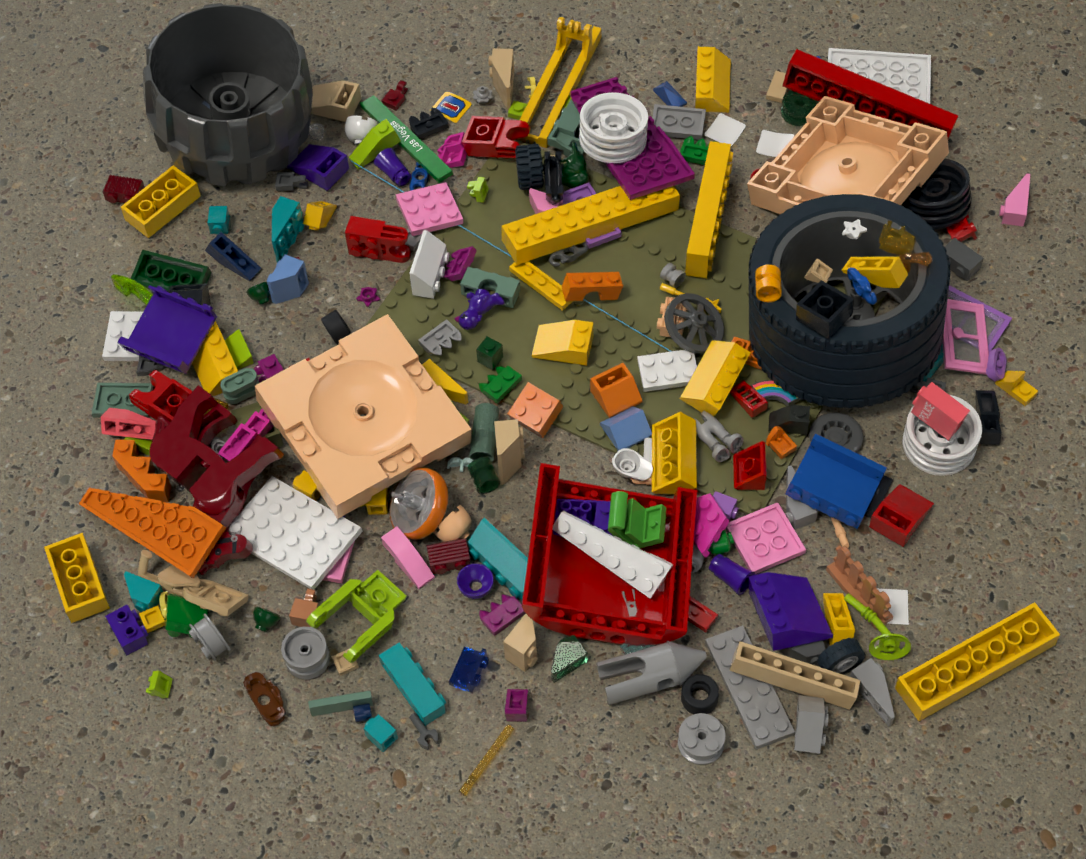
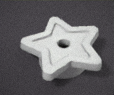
(853, 234)

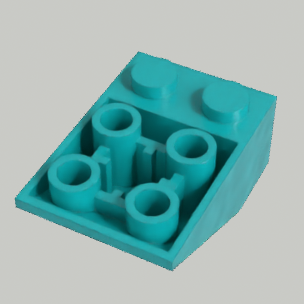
(286, 225)

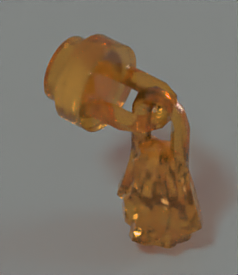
(920, 258)

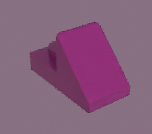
(516, 705)

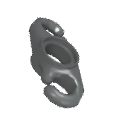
(565, 258)

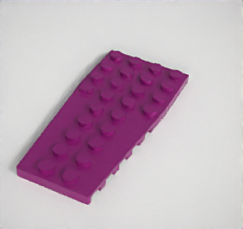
(658, 164)

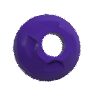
(475, 573)

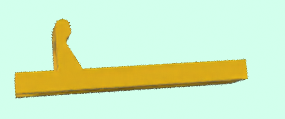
(590, 39)

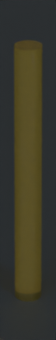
(486, 760)

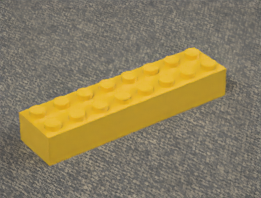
(709, 210)
(976, 661)

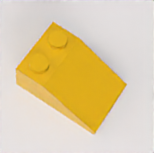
(564, 341)

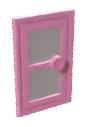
(965, 337)

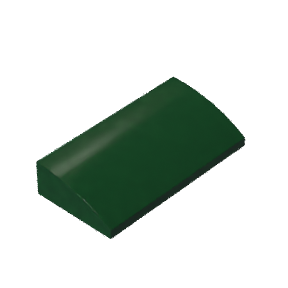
(166, 271)

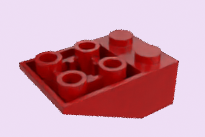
(900, 514)

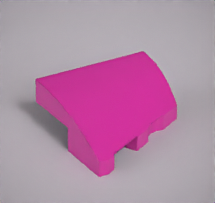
(452, 151)

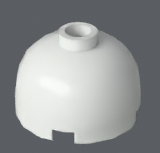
(357, 128)

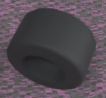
(335, 326)
(704, 683)

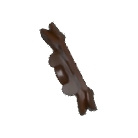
(258, 686)

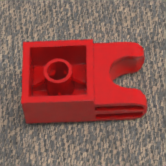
(493, 136)
(376, 240)
(163, 399)

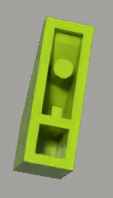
(378, 139)

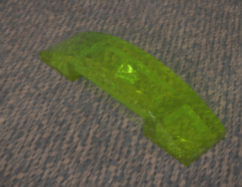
(128, 286)

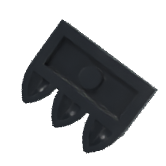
(428, 124)

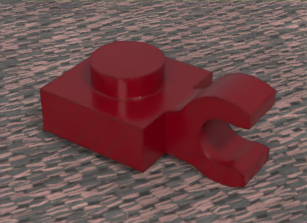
(395, 98)

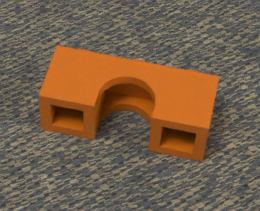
(579, 284)

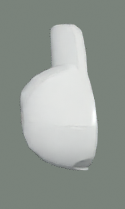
(637, 465)

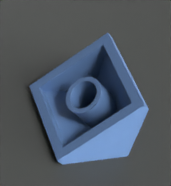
(627, 428)

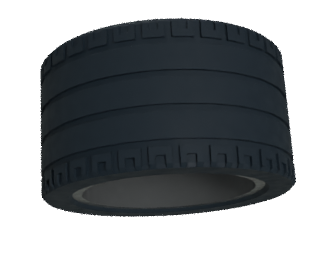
(868, 355)

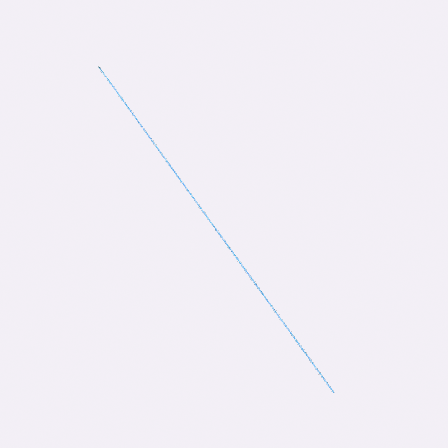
(510, 256)

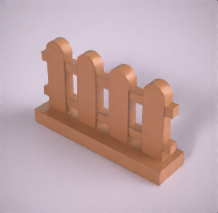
(852, 580)

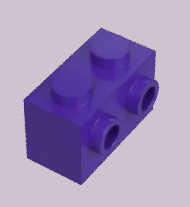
(127, 630)

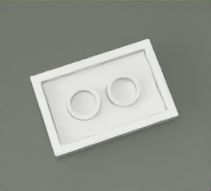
(120, 324)
(666, 369)

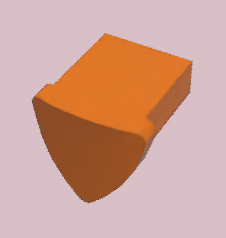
(780, 442)

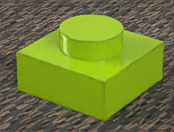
(516, 110)

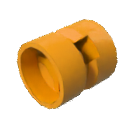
(768, 283)

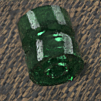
(484, 475)

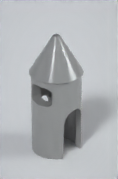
(660, 667)

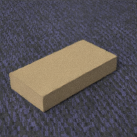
(776, 90)

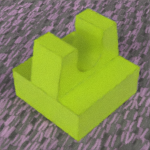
(478, 189)
(159, 684)

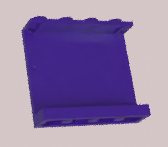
(170, 330)

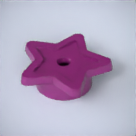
(368, 300)

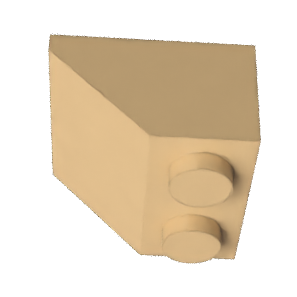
(521, 644)

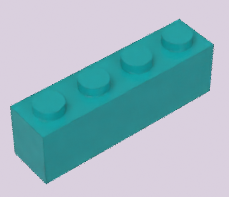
(412, 683)

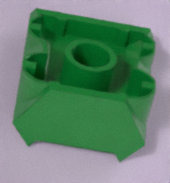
(181, 614)

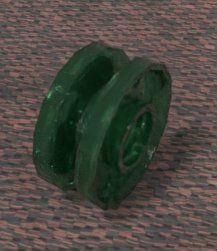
(796, 108)

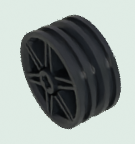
(943, 197)

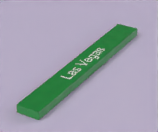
(409, 140)

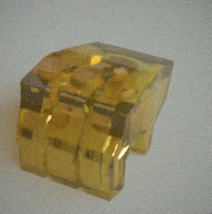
(896, 240)

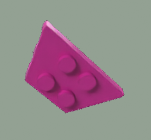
(709, 522)

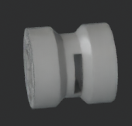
(671, 274)

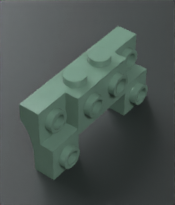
(566, 130)

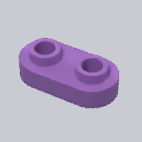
(996, 364)

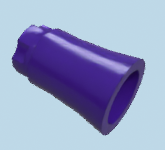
(391, 165)
(731, 573)

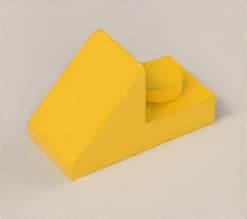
(1017, 387)

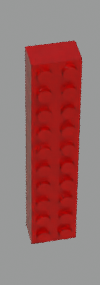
(821, 78)

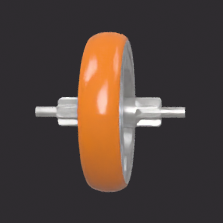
(409, 501)

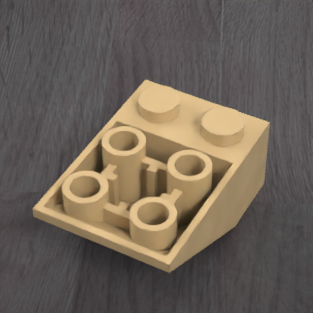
(336, 99)

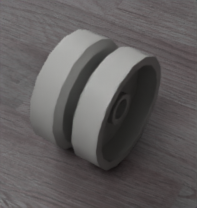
(305, 653)

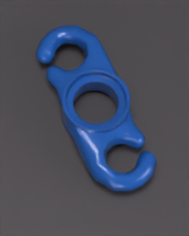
(418, 183)
(861, 286)

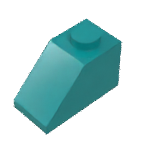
(143, 592)

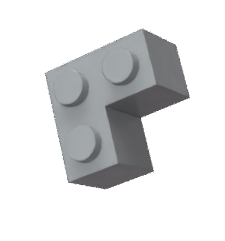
(810, 720)

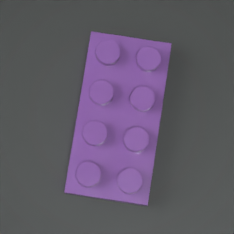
(581, 192)

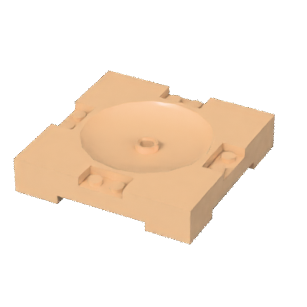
(848, 154)
(355, 455)

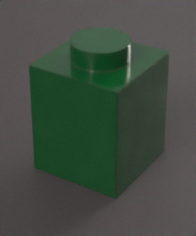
(489, 353)

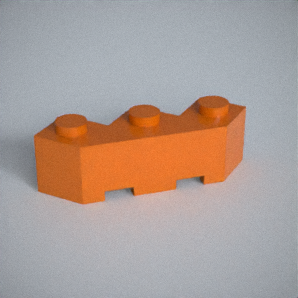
(141, 471)

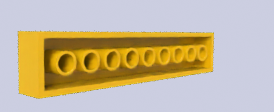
(583, 219)

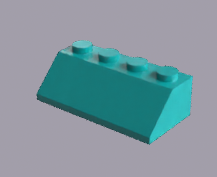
(499, 556)

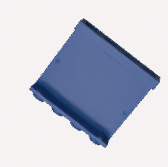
(836, 481)

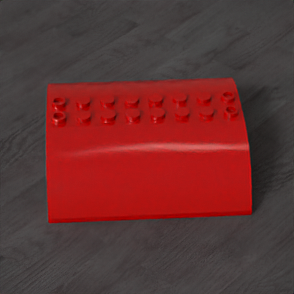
(584, 598)

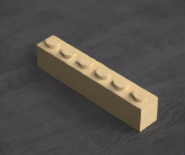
(795, 675)

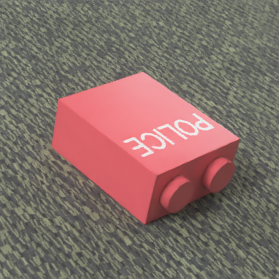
(939, 410)

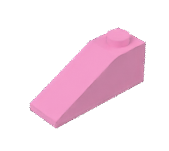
(1015, 206)

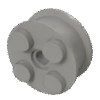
(210, 638)
(701, 739)

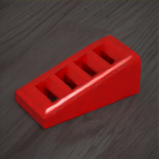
(752, 410)

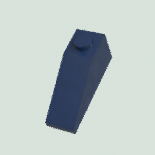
(232, 257)

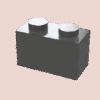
(963, 260)

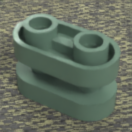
(239, 385)

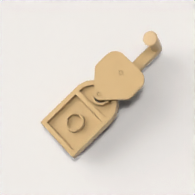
(195, 590)

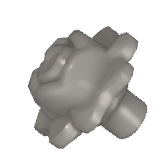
(482, 94)

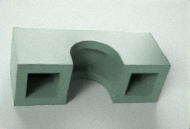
(506, 287)

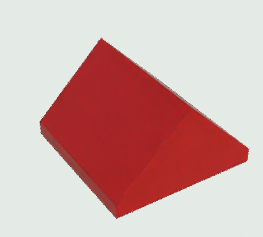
(750, 468)

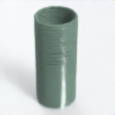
(483, 432)

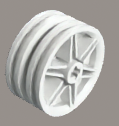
(613, 127)
(927, 447)

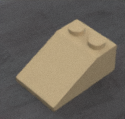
(503, 74)

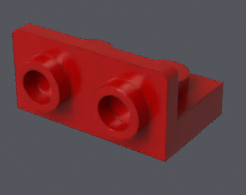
(962, 230)

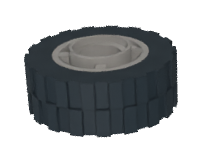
(842, 656)

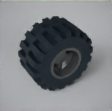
(529, 166)

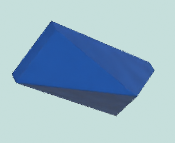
(669, 95)

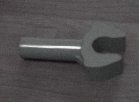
(424, 732)

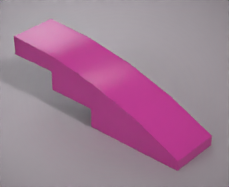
(245, 434)

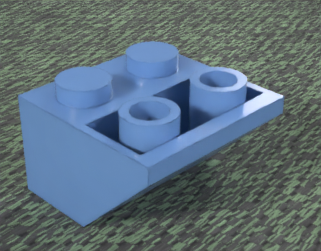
(287, 279)

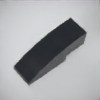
(989, 415)

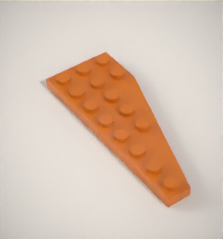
(167, 529)

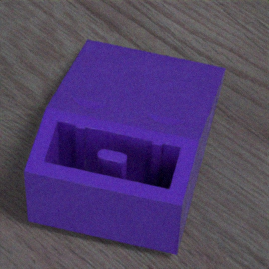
(321, 165)
(591, 511)

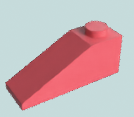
(127, 424)

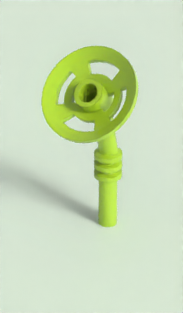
(888, 641)

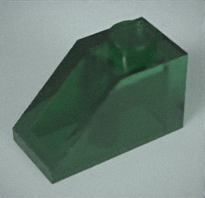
(568, 657)

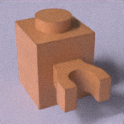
(303, 608)

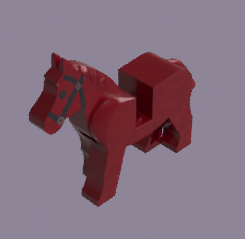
(217, 487)

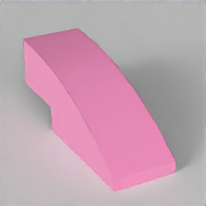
(407, 557)

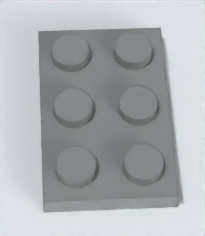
(679, 121)

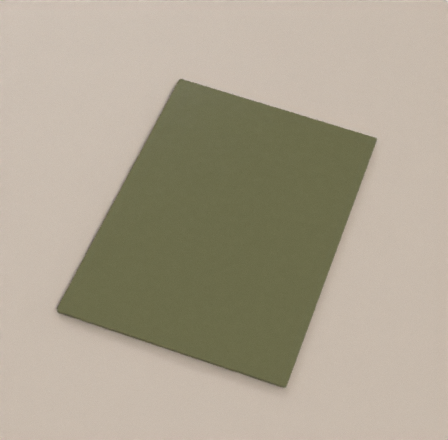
(639, 259)

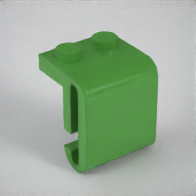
(634, 522)

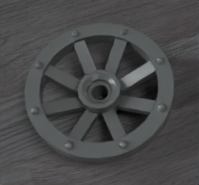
(695, 321)

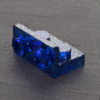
(468, 669)

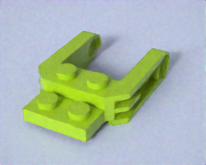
(373, 598)

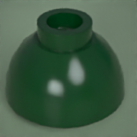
(259, 293)
(264, 618)

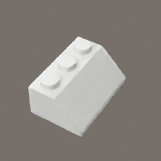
(428, 266)

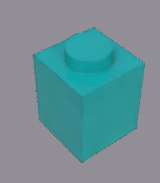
(218, 219)
(380, 732)

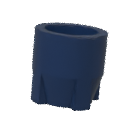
(362, 712)

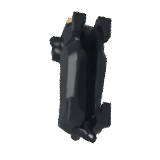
(553, 177)

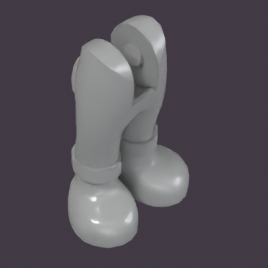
(712, 425)

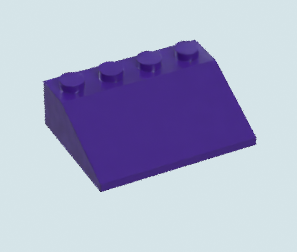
(787, 610)

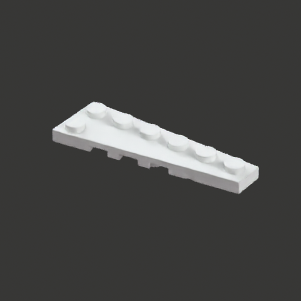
(627, 561)

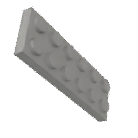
(753, 698)

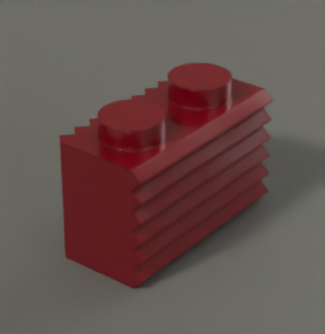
(121, 188)
(448, 556)

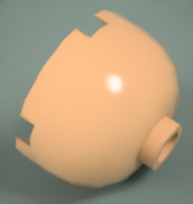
(454, 526)

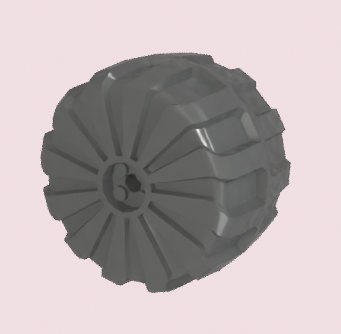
(249, 77)

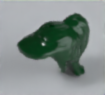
(574, 170)

